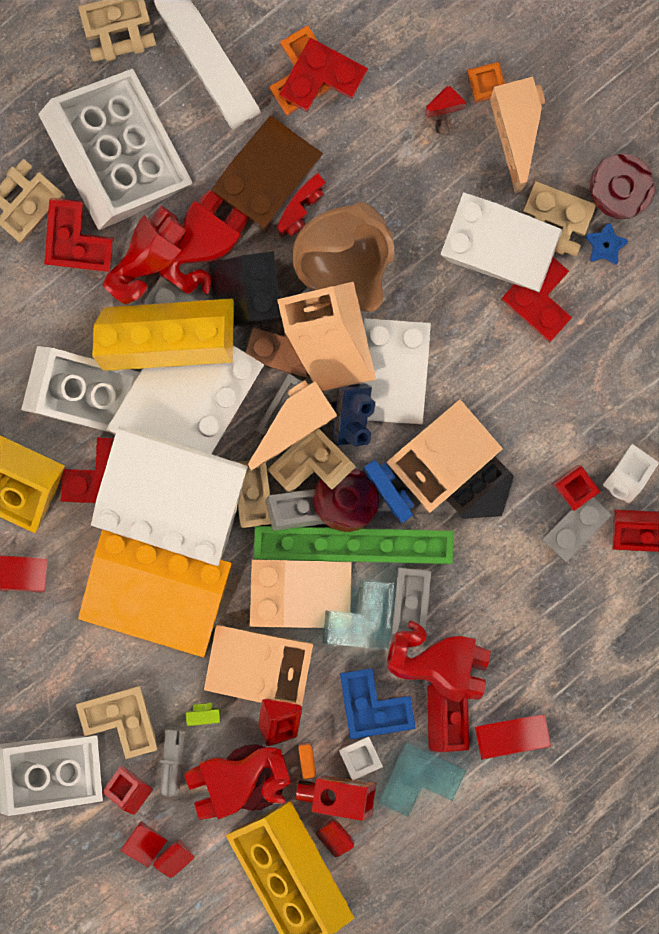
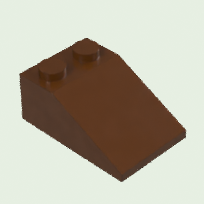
(267, 173)

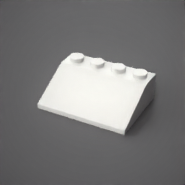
(114, 148)
(188, 402)
(169, 495)

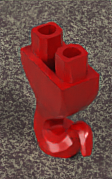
(204, 241)
(150, 251)
(443, 664)
(233, 782)

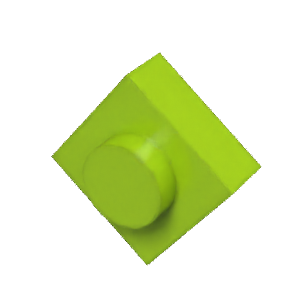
(203, 714)

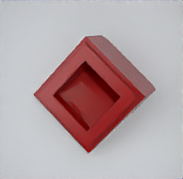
(445, 102)
(576, 487)
(127, 790)
(335, 838)
(144, 844)
(173, 859)

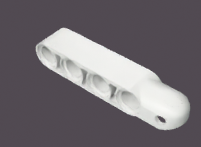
(208, 61)

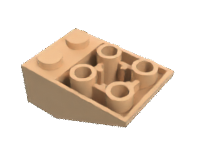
(329, 335)
(444, 456)
(258, 666)

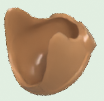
(346, 248)

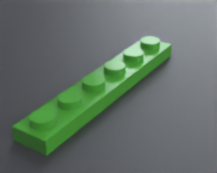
(354, 546)

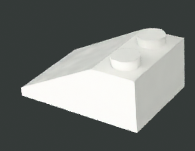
(500, 242)
(400, 367)
(75, 388)
(49, 774)

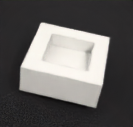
(360, 758)

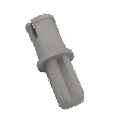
(172, 762)

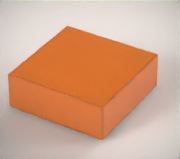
(484, 79)
(307, 760)

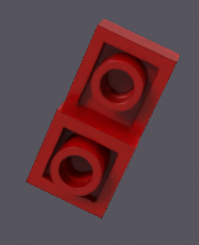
(294, 214)
(22, 574)
(512, 736)

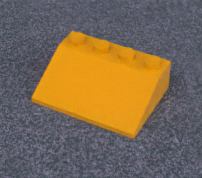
(154, 593)

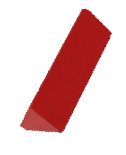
(635, 530)
(279, 721)
(447, 722)

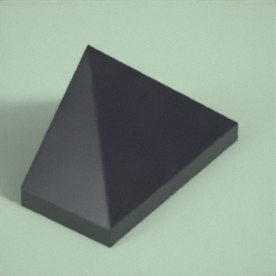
(484, 492)

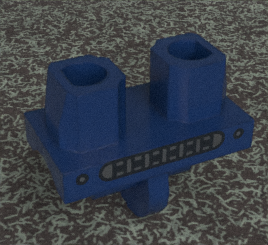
(352, 411)

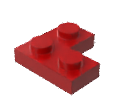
(317, 67)
(67, 245)
(537, 307)
(84, 485)

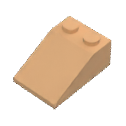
(517, 118)
(298, 417)
(298, 592)

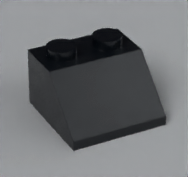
(252, 286)

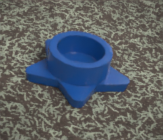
(599, 251)

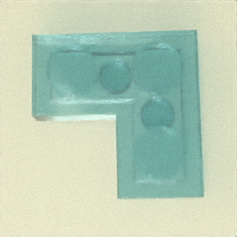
(370, 624)
(417, 770)

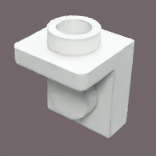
(630, 474)

